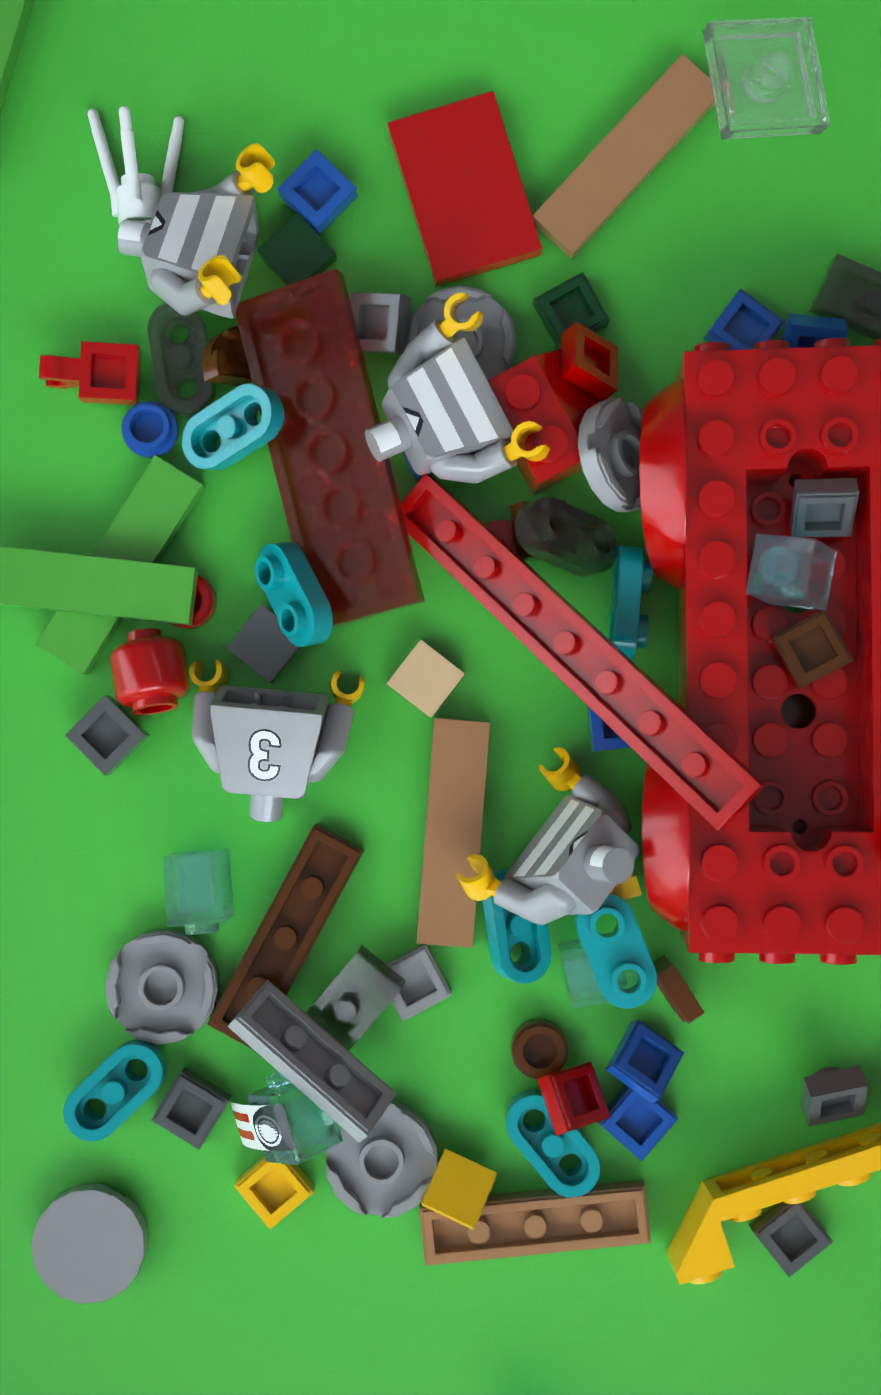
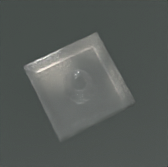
(766, 77)

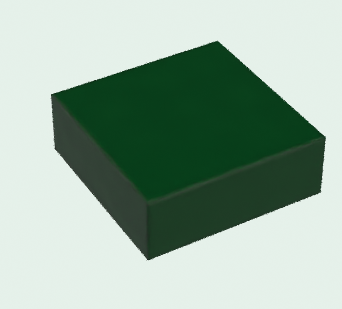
(296, 251)
(568, 304)

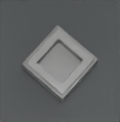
(424, 981)

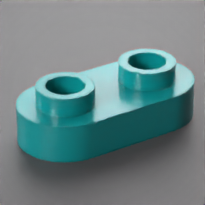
(236, 423)
(630, 577)
(294, 593)
(506, 930)
(617, 952)
(117, 1088)
(546, 1149)

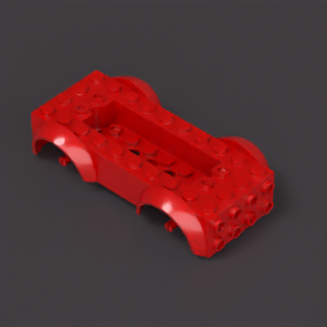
(713, 473)

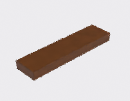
(290, 923)

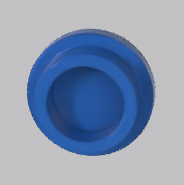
(150, 429)

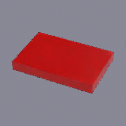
(464, 188)

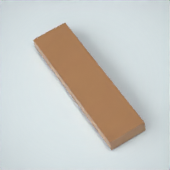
(626, 157)
(452, 831)
(541, 1224)

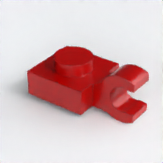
(103, 372)

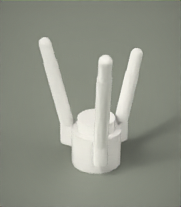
(137, 195)

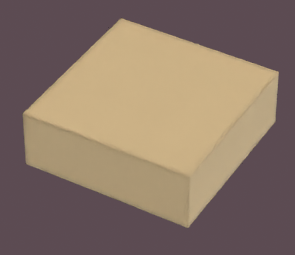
(425, 678)

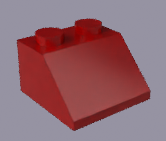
(539, 395)

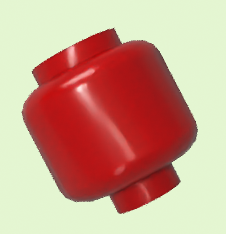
(149, 672)

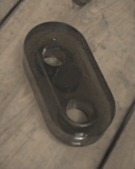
(179, 362)
(577, 544)

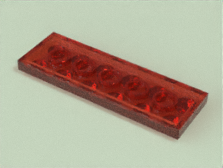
(331, 487)

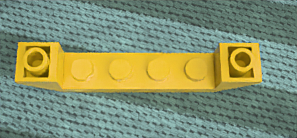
(700, 1246)

